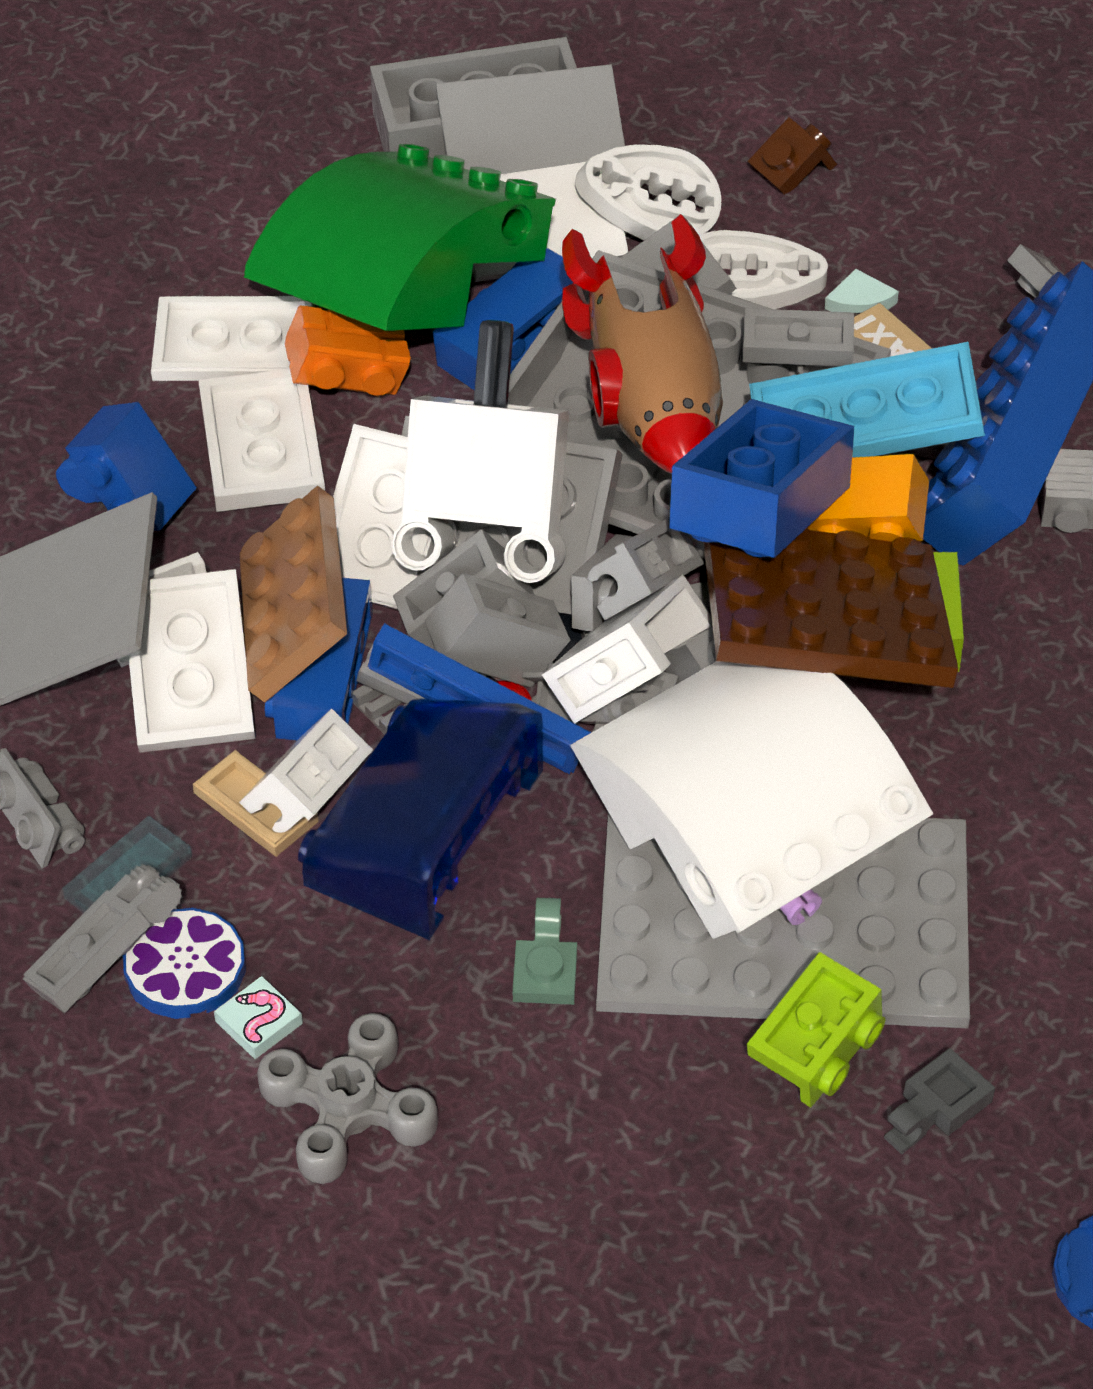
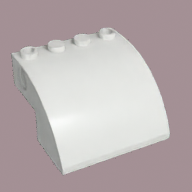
(752, 785)

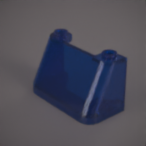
(420, 806)

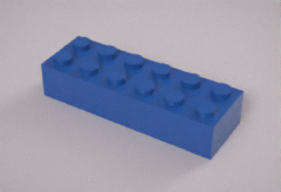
(1026, 413)

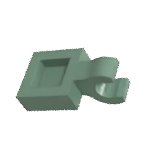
(545, 966)

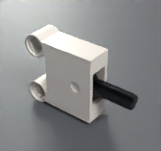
(485, 465)

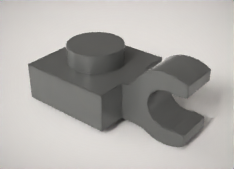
(939, 1094)

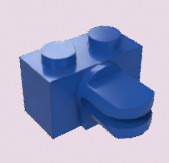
(122, 459)

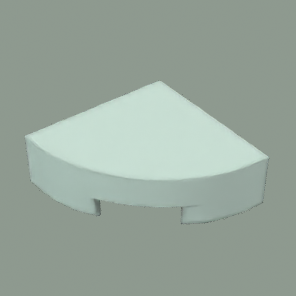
(860, 293)

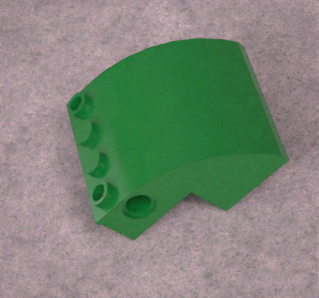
(398, 236)

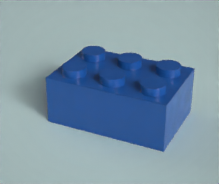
(761, 478)

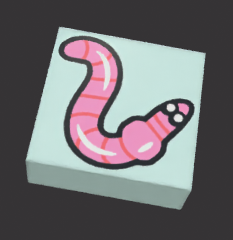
(258, 1017)

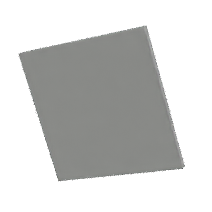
(531, 119)
(74, 598)

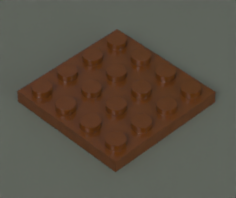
(834, 608)

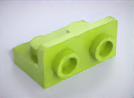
(819, 1028)

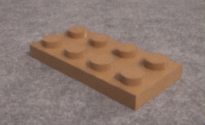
(291, 593)

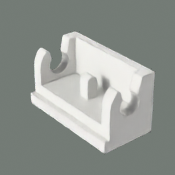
(309, 771)

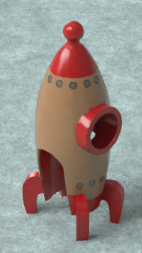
(648, 368)

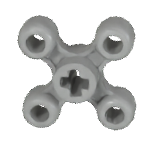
(322, 1149)

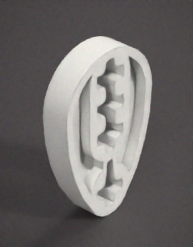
(662, 169)
(775, 264)

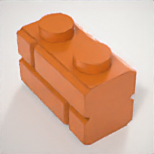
(345, 353)

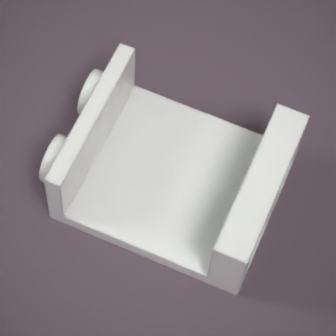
(627, 649)

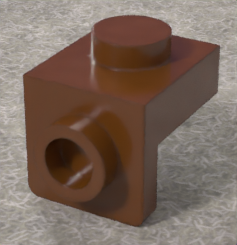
(792, 155)

